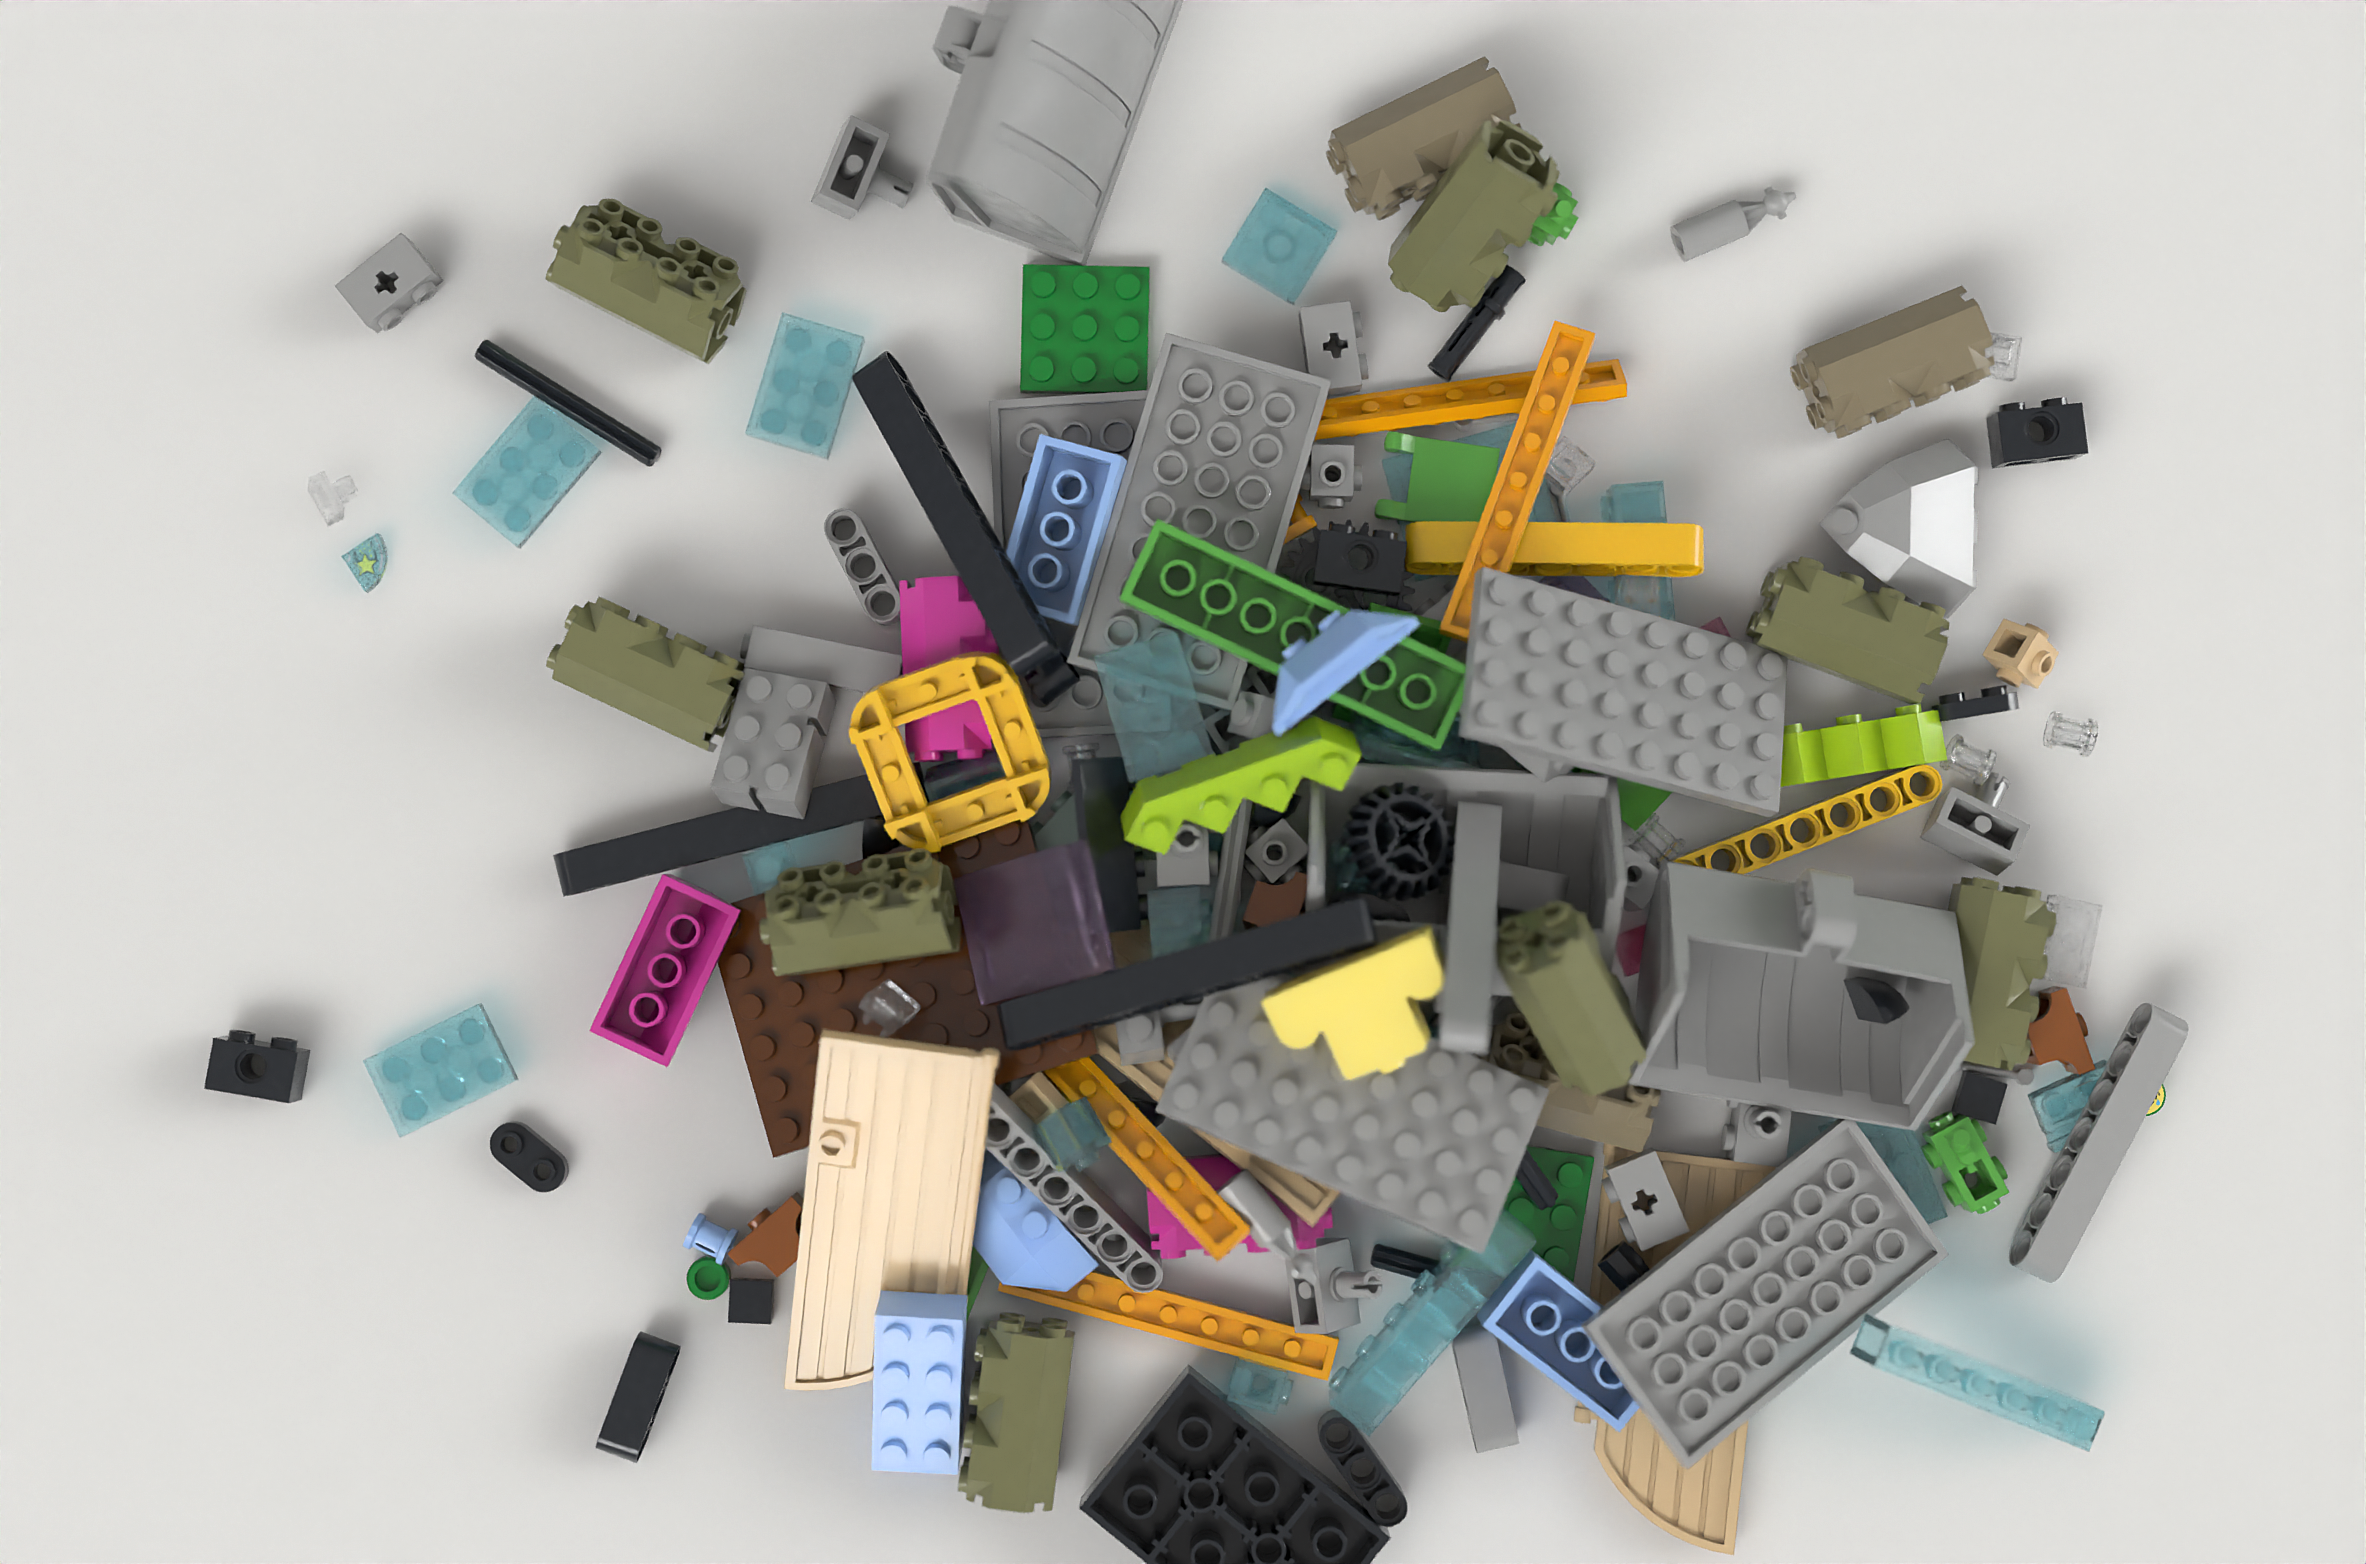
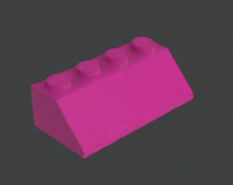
(665, 969)

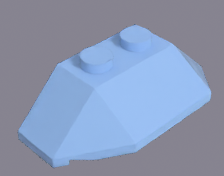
(1332, 659)
(1023, 1237)

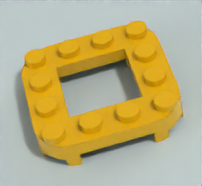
(893, 776)

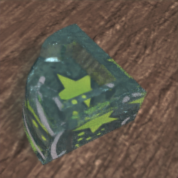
(368, 561)

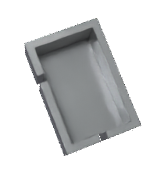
(773, 744)

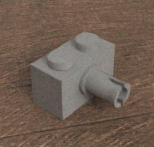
(855, 171)
(1976, 827)
(1188, 859)
(1141, 1036)
(1756, 1134)
(1334, 1297)

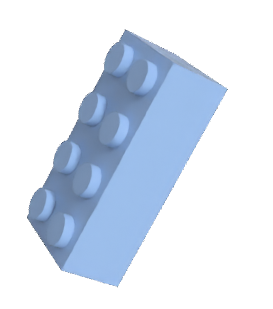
(1063, 524)
(1541, 1320)
(919, 1382)

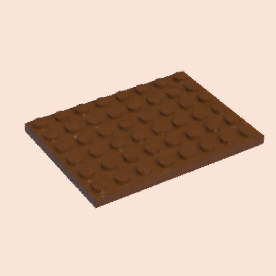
(785, 1015)

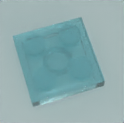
(1279, 246)

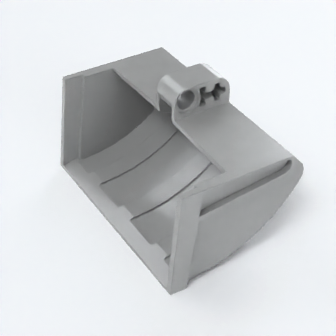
(1044, 114)
(1553, 826)
(1753, 1003)

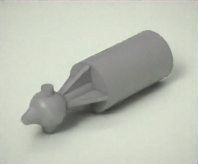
(1726, 223)
(1266, 1222)

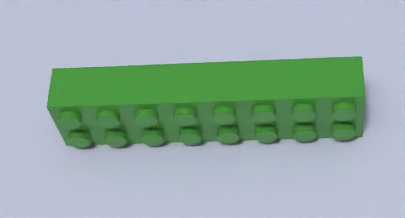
(1264, 615)

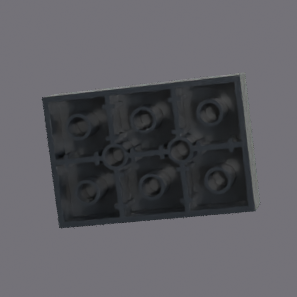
(1223, 1489)

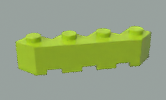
(1861, 746)
(1259, 770)

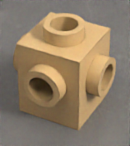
(2021, 654)

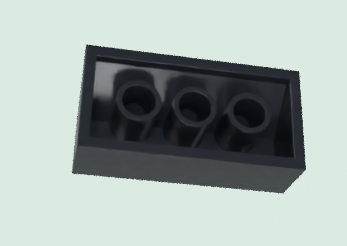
(1100, 799)

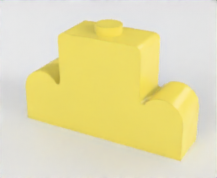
(1363, 1004)

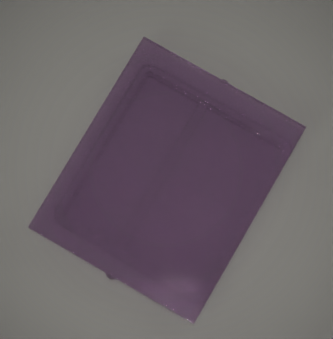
(1034, 922)

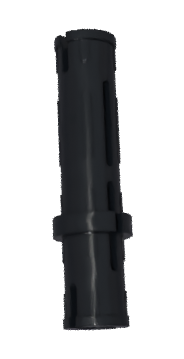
(1476, 323)

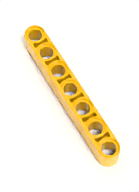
(1566, 549)
(1818, 820)

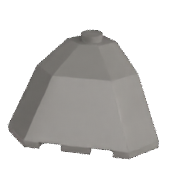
(1914, 525)

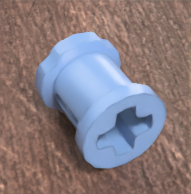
(710, 1238)

